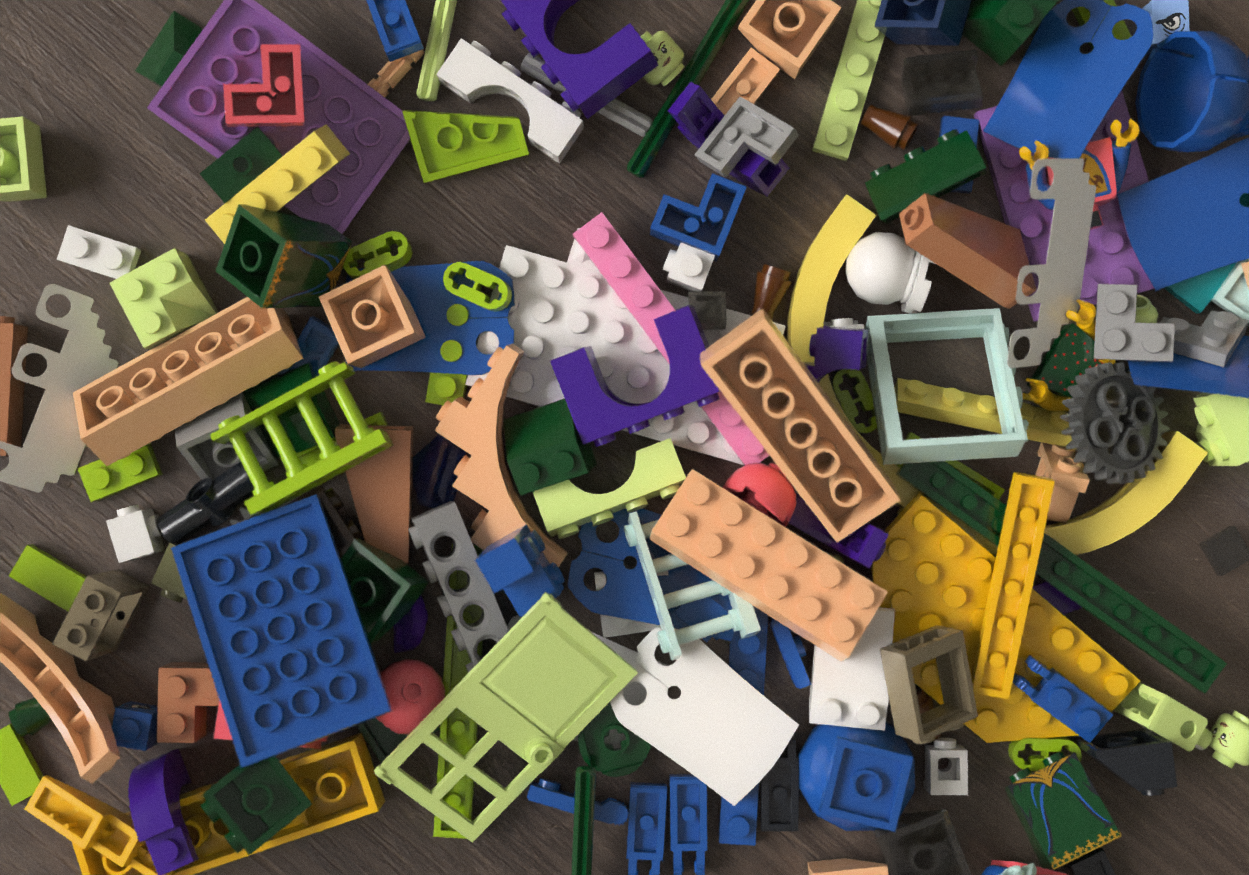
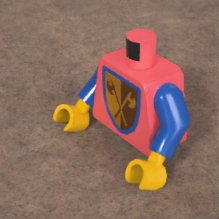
(1103, 161)

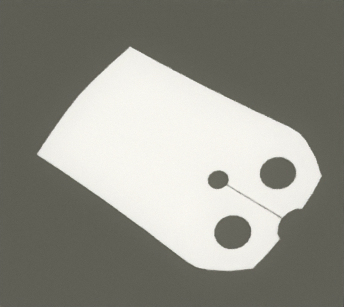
(717, 725)

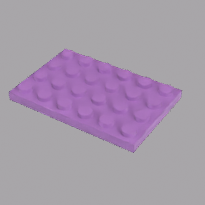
(332, 95)
(1109, 250)

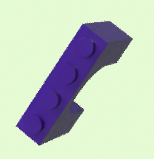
(589, 77)
(601, 413)

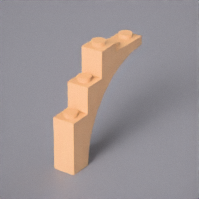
(485, 476)
(50, 673)

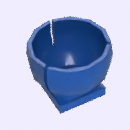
(1194, 94)
(857, 776)

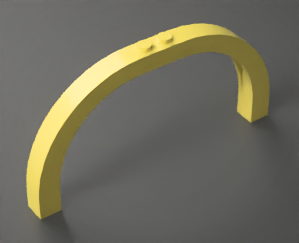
(1101, 526)

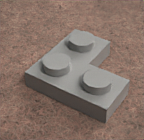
(743, 129)
(1118, 334)
(1212, 341)

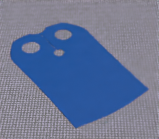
(1064, 93)
(1190, 217)
(430, 301)
(1197, 375)
(626, 589)

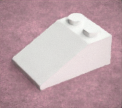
(855, 689)

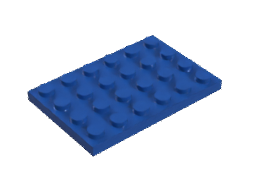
(281, 630)

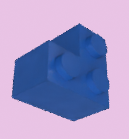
(702, 226)
(520, 569)

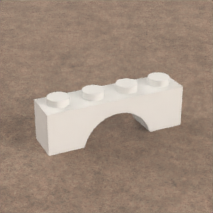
(474, 74)

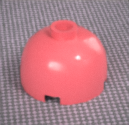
(765, 490)
(412, 692)

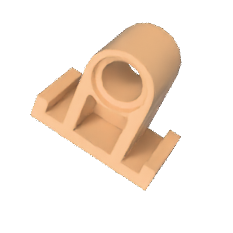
(1069, 479)

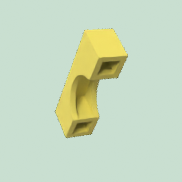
(284, 179)

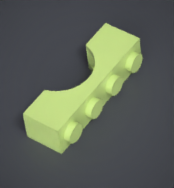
(654, 474)

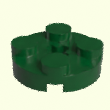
(603, 755)

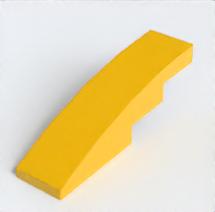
(90, 824)

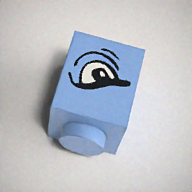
(1167, 18)

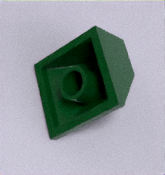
(168, 49)
(292, 419)
(381, 587)

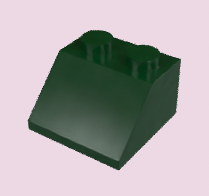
(545, 447)

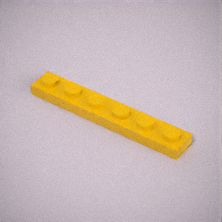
(1011, 584)

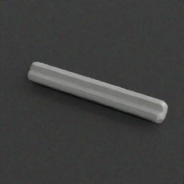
(615, 110)

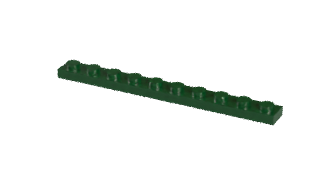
(1071, 576)

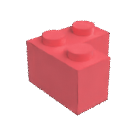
(277, 99)

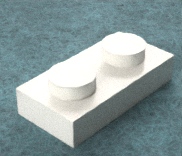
(98, 253)

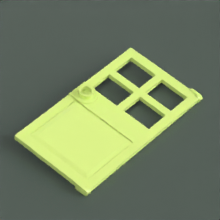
(528, 694)

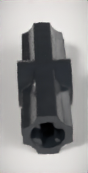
(206, 503)

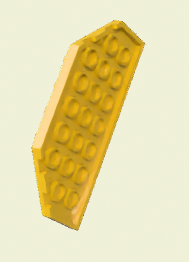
(944, 579)

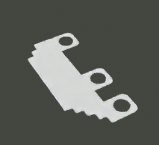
(1067, 250)
(54, 436)

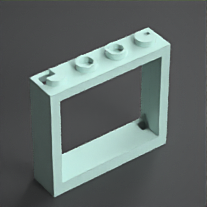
(941, 326)

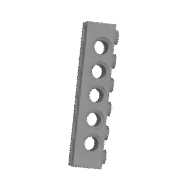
(447, 521)

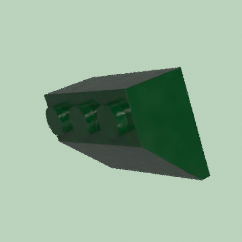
(929, 172)

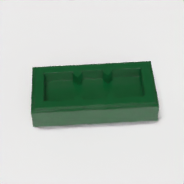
(241, 164)

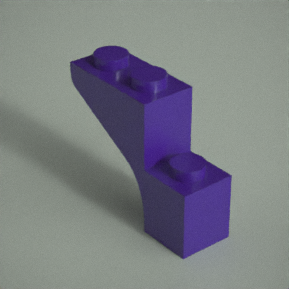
(837, 349)

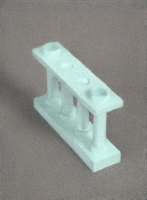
(739, 618)

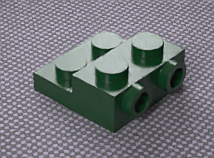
(254, 803)

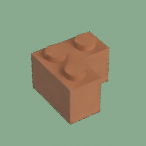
(183, 700)

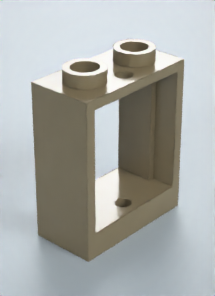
(93, 619)
(955, 680)

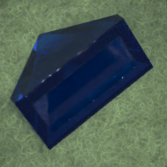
(434, 472)

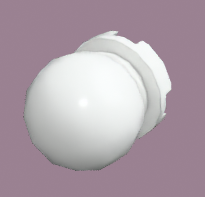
(888, 270)

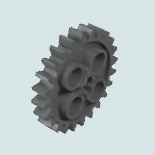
(1114, 424)

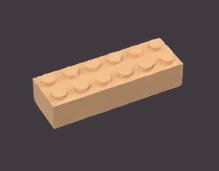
(184, 378)
(799, 425)
(768, 565)

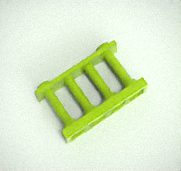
(300, 476)

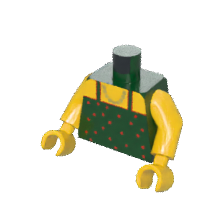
(1065, 360)

